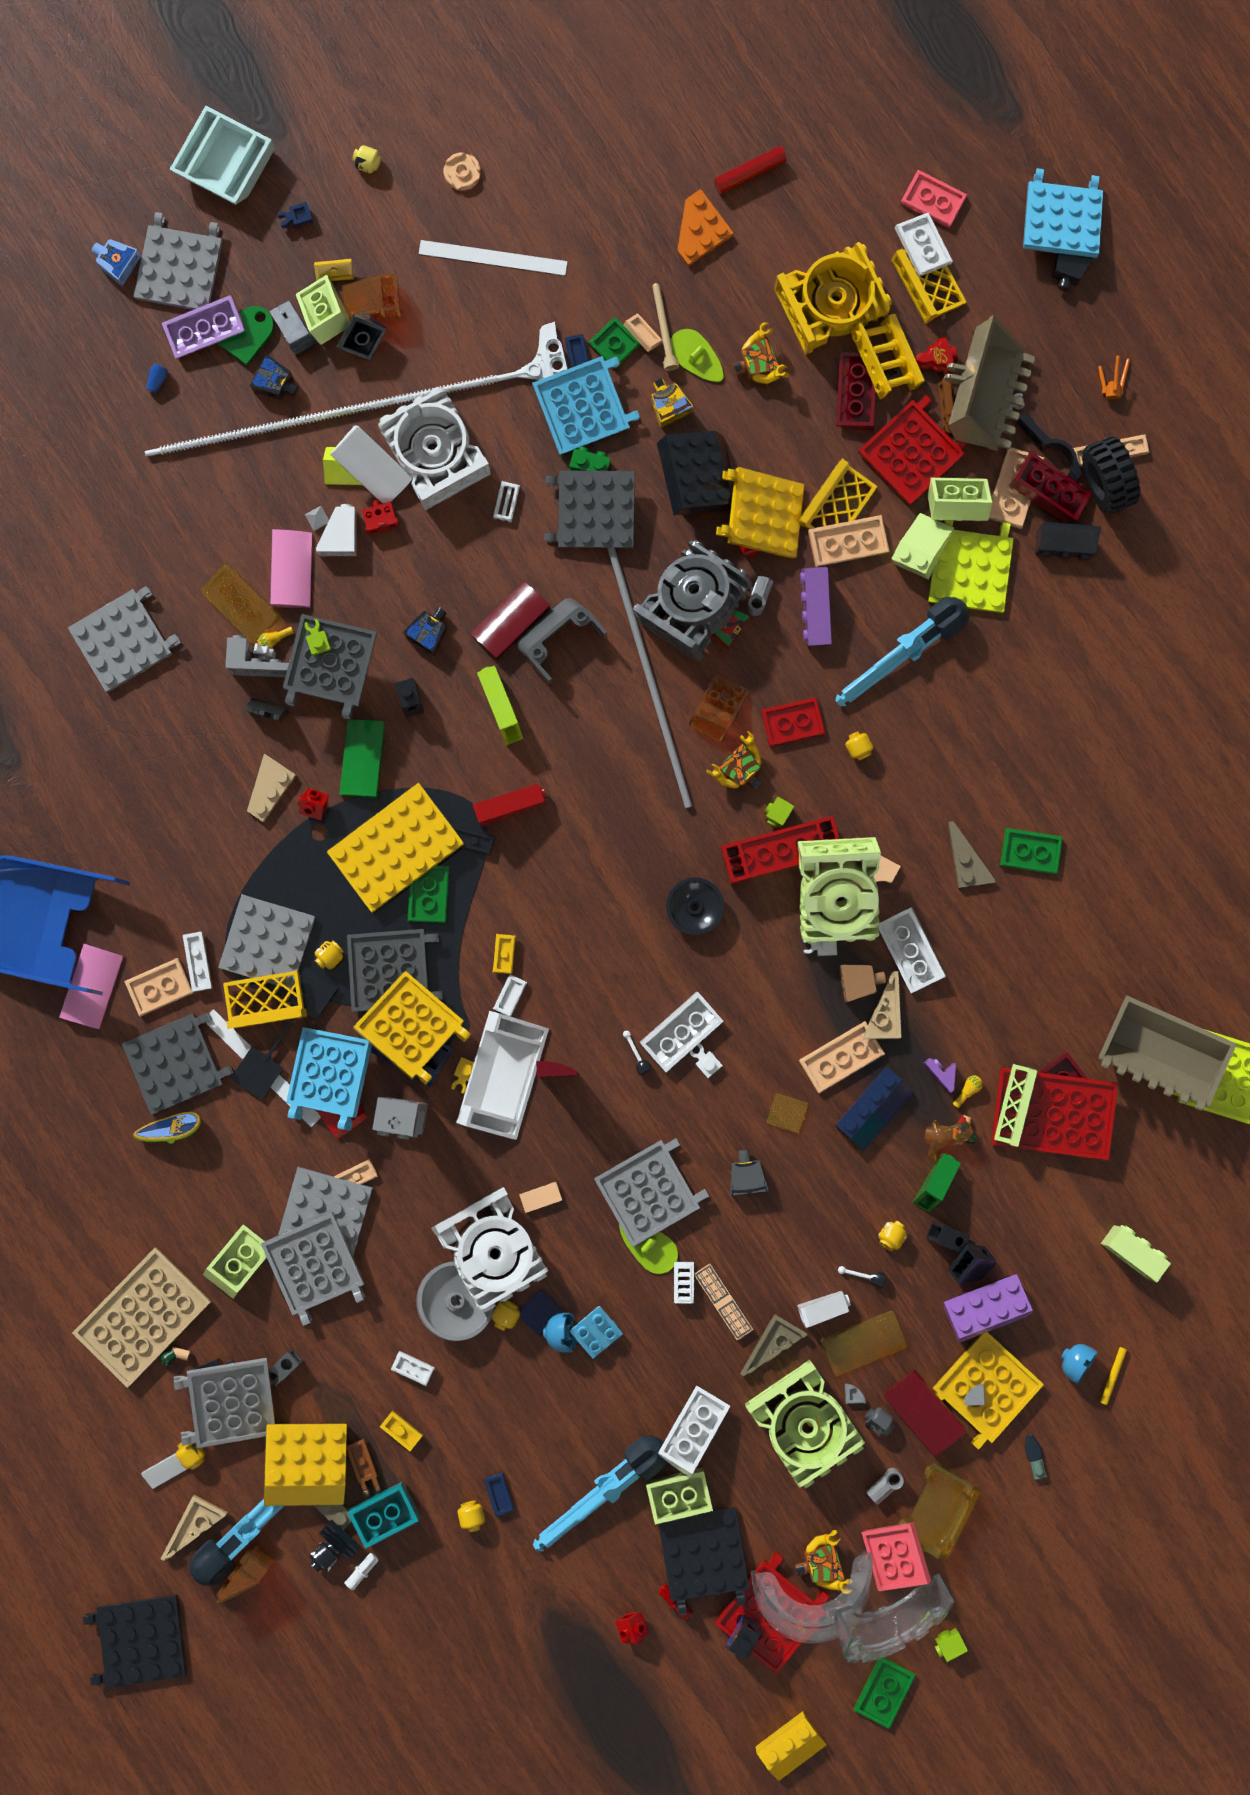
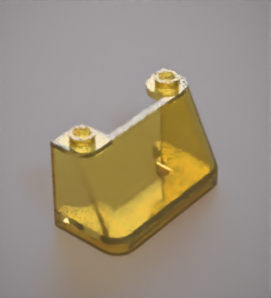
(942, 1510)

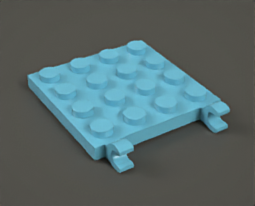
(1063, 217)
(582, 404)
(328, 1075)

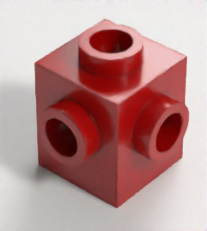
(313, 803)
(632, 1628)

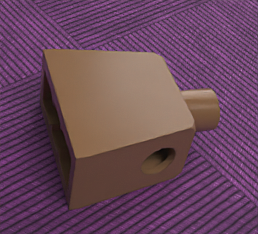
(859, 981)

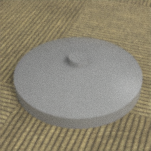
(447, 1305)

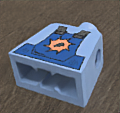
(116, 259)

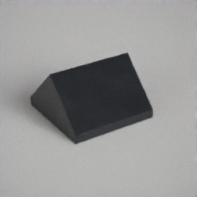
(362, 335)

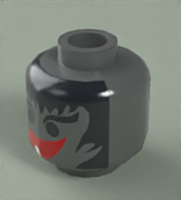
(879, 1422)

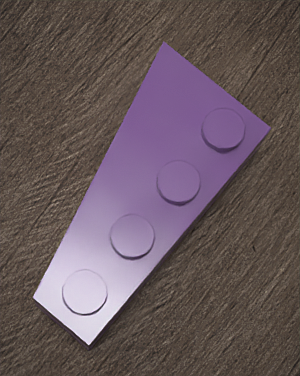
(816, 606)

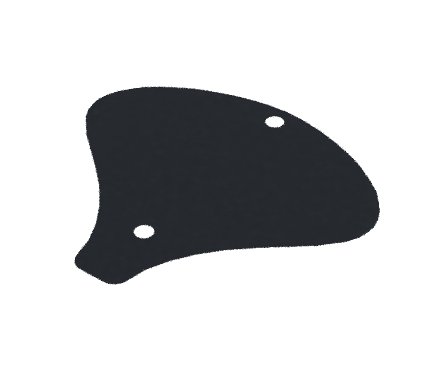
(307, 880)

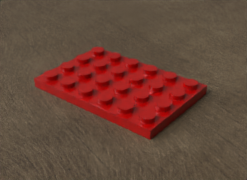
(1062, 1116)

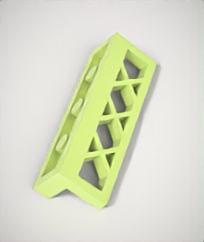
(1022, 1108)

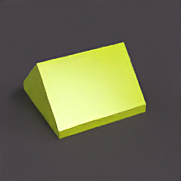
(334, 472)

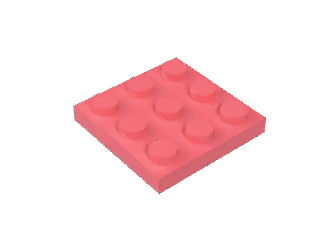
(896, 1556)

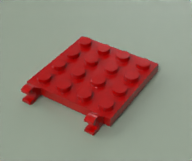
(911, 451)
(772, 1647)

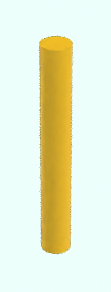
(1113, 1375)

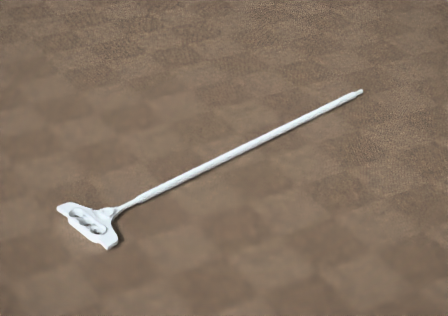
(538, 369)

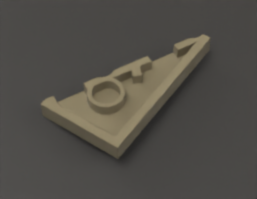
(968, 866)
(776, 1338)

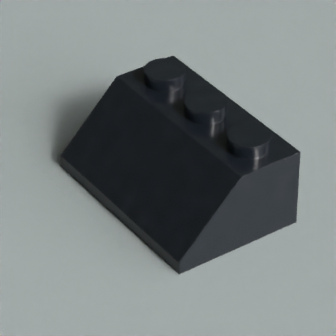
(1067, 540)

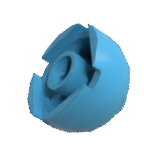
(558, 1332)
(1077, 1361)

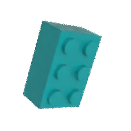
(384, 1514)

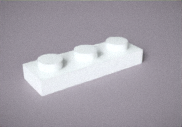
(197, 961)

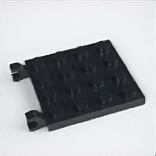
(704, 1556)
(139, 1641)

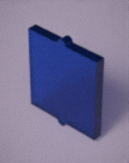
(539, 1311)

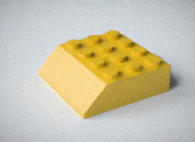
(305, 1464)

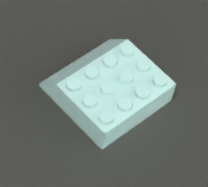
(223, 156)

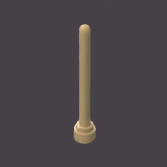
(670, 361)

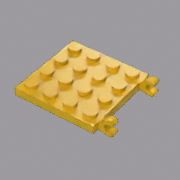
(764, 512)
(410, 1026)
(1005, 1382)

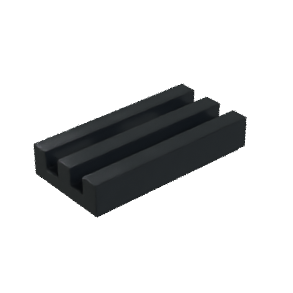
(339, 1539)

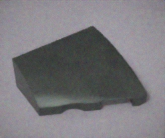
(266, 710)

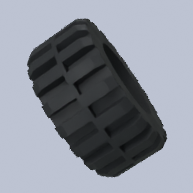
(1111, 475)

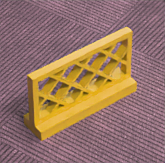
(917, 292)
(827, 489)
(262, 1016)

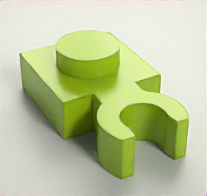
(317, 640)

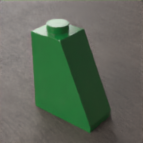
(937, 1183)

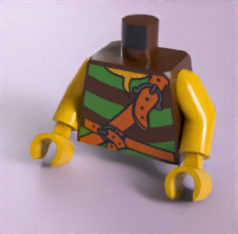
(740, 766)

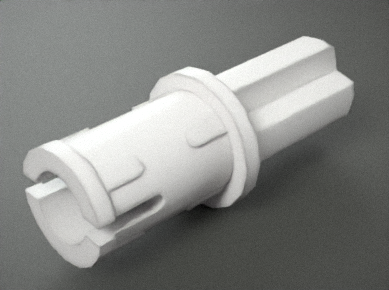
(361, 1571)

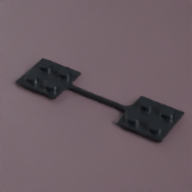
(258, 1070)

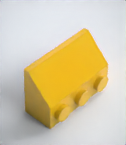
(790, 1746)

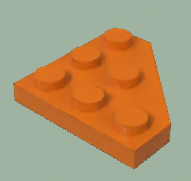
(700, 229)

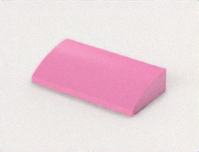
(291, 569)
(97, 971)

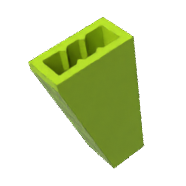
(500, 705)

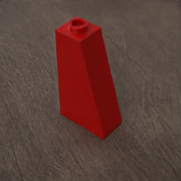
(509, 804)

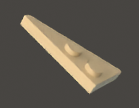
(886, 1017)
(196, 1519)

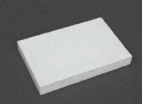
(923, 244)

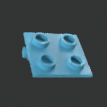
(596, 1332)

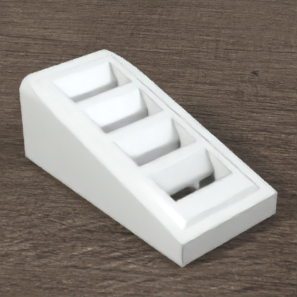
(684, 1299)

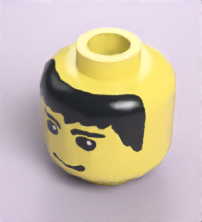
(366, 159)

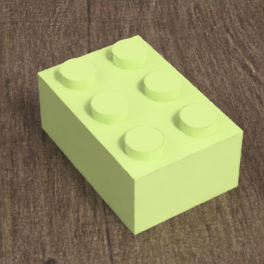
(959, 499)
(1136, 1252)
(678, 1496)

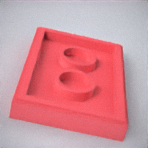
(933, 197)

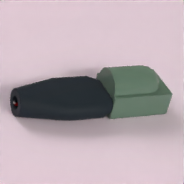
(1035, 1456)

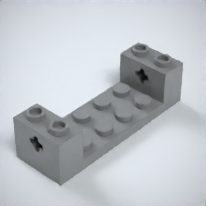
(240, 660)
(399, 1117)

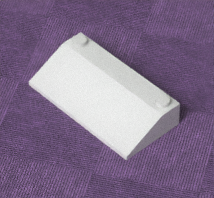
(502, 1075)

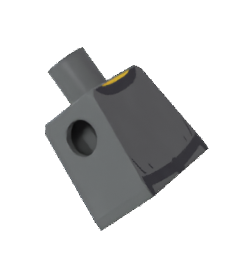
(746, 1175)

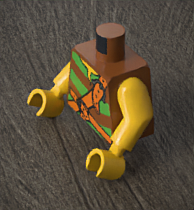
(759, 360)
(823, 1563)

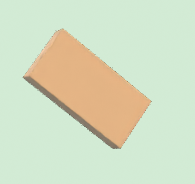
(643, 332)
(540, 1197)

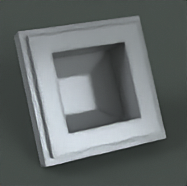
(317, 518)

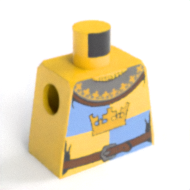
(669, 403)

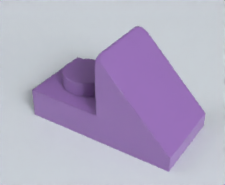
(946, 1077)

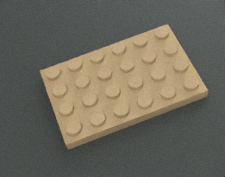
(141, 1317)

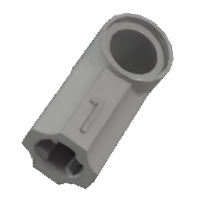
(759, 594)
(884, 1487)

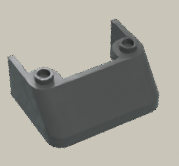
(531, 642)

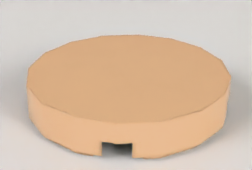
(462, 171)

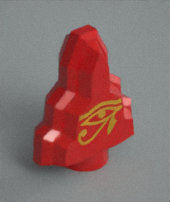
(938, 357)

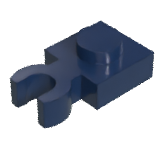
(298, 214)

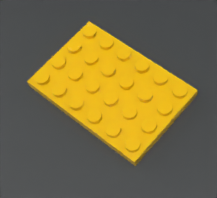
(395, 847)

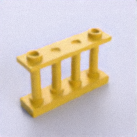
(898, 344)

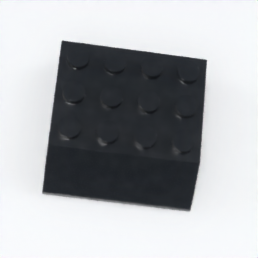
(694, 472)

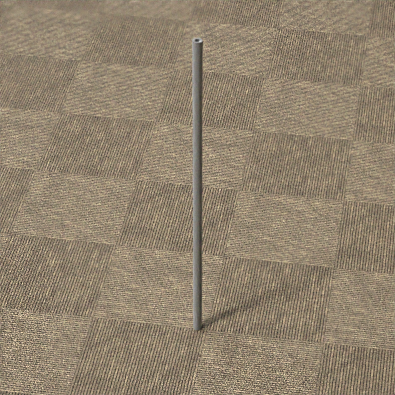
(650, 678)

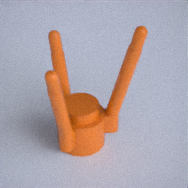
(1113, 389)

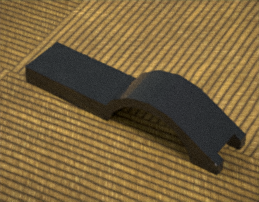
(1045, 442)

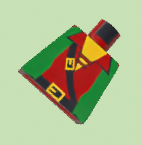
(729, 633)

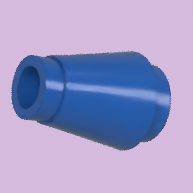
(156, 377)

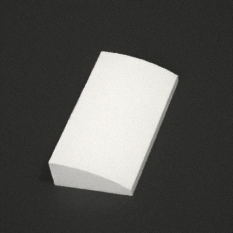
(371, 465)
(911, 950)
(681, 1031)
(693, 1431)

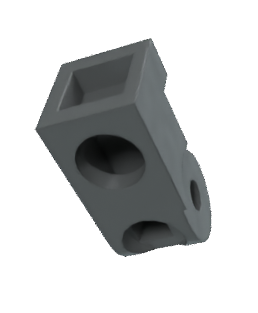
(284, 1366)

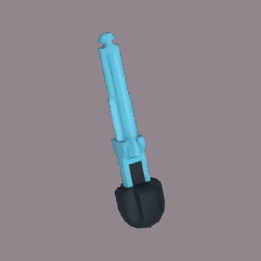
(944, 620)
(640, 1461)
(214, 1560)

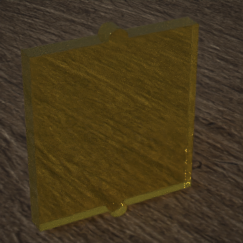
(853, 504)
(787, 1113)

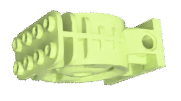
(826, 866)
(844, 1437)

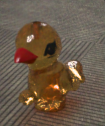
(941, 1135)

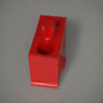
(381, 522)

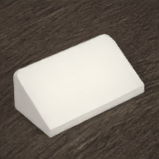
(163, 1471)

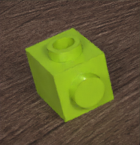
(778, 812)
(950, 1644)

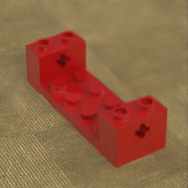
(772, 850)

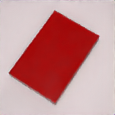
(793, 722)

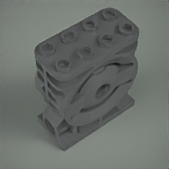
(692, 629)

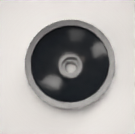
(698, 892)

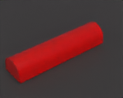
(750, 169)

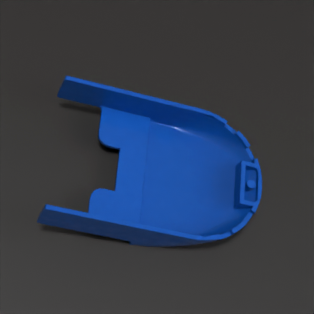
(35, 916)

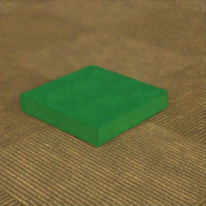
(614, 341)

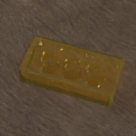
(240, 603)
(863, 1343)

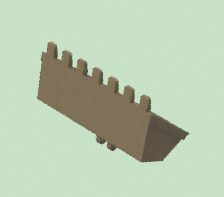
(988, 386)
(1166, 1052)

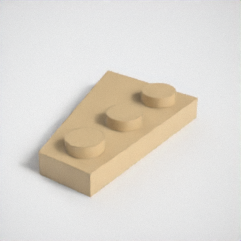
(269, 787)

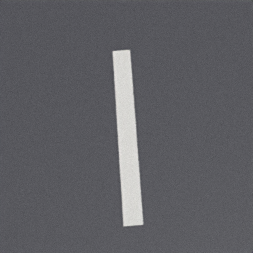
(493, 257)
(241, 1047)

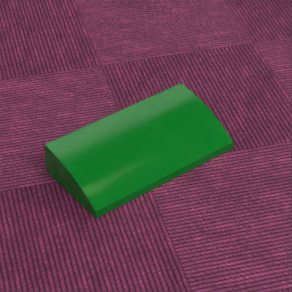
(362, 758)

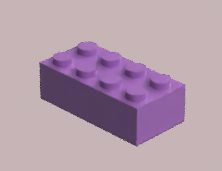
(987, 1308)

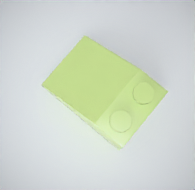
(323, 310)
(922, 546)
(236, 1262)

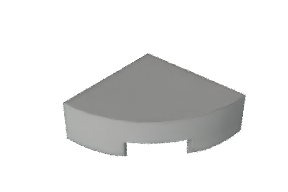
(853, 1395)
(975, 1396)

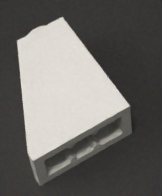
(340, 533)
(823, 1308)

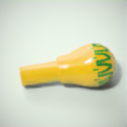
(272, 639)
(972, 1085)

